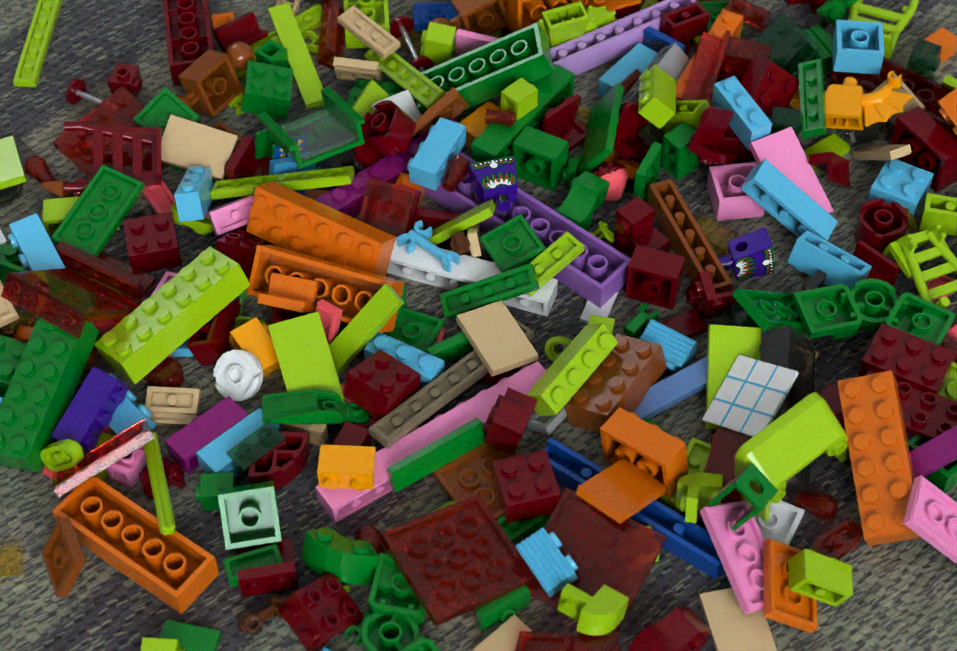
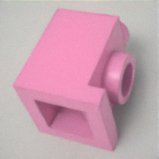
(128, 468)

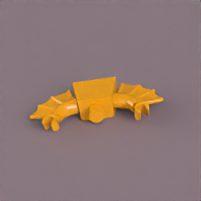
(852, 109)

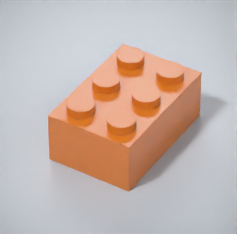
(645, 447)

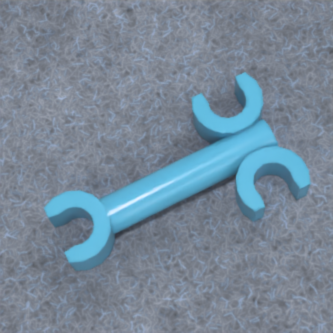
(420, 238)

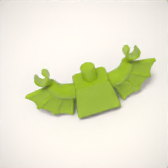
(573, 21)

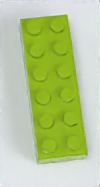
(172, 314)

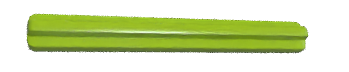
(159, 487)

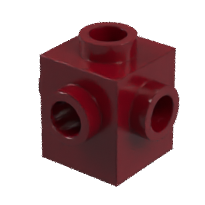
(125, 76)

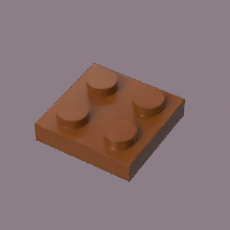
(63, 556)

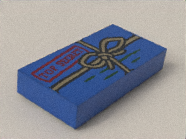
(657, 40)

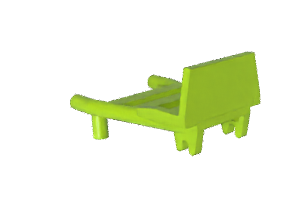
(893, 30)
(909, 262)

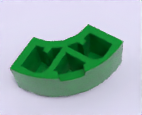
(585, 196)
(344, 557)

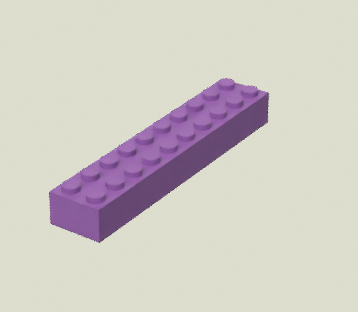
(593, 274)

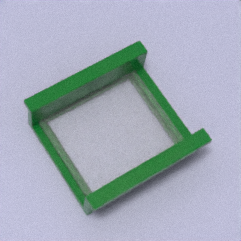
(319, 133)

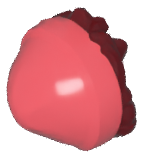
(617, 177)

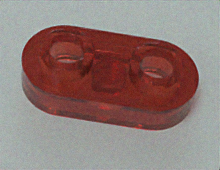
(835, 543)

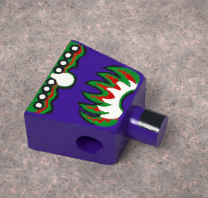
(495, 181)
(750, 255)

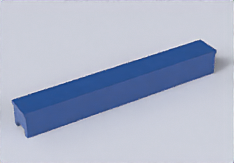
(683, 538)

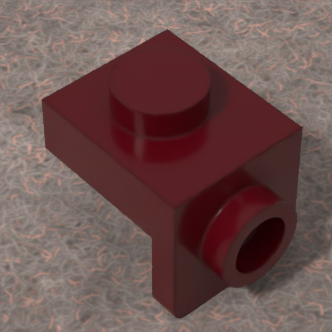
(173, 473)

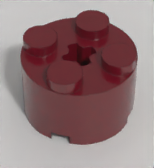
(388, 129)
(880, 223)

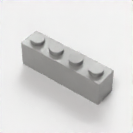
(669, 59)

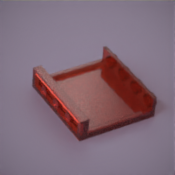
(66, 298)

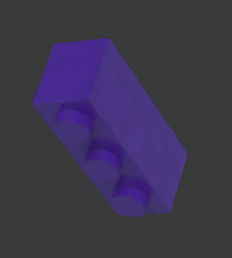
(91, 409)

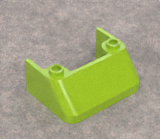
(791, 445)

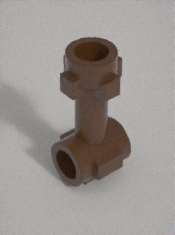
(460, 244)
(252, 623)

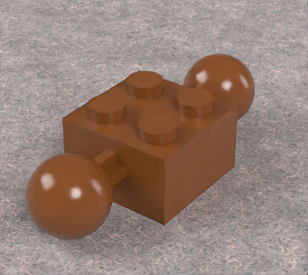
(478, 16)
(212, 81)

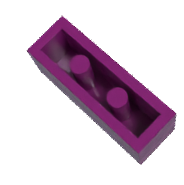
(201, 431)

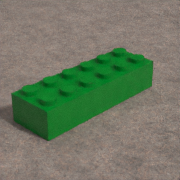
(494, 66)
(498, 140)
(41, 392)

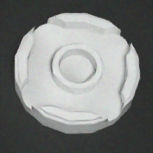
(238, 375)

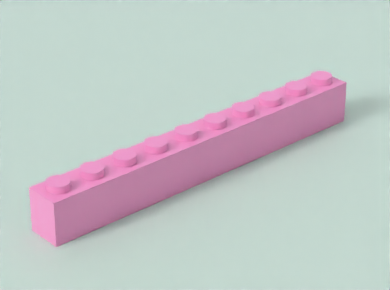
(345, 501)

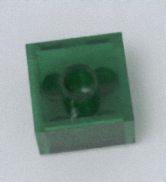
(788, 44)

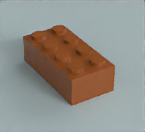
(616, 383)

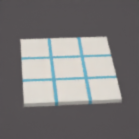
(750, 396)

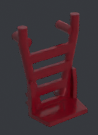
(136, 135)

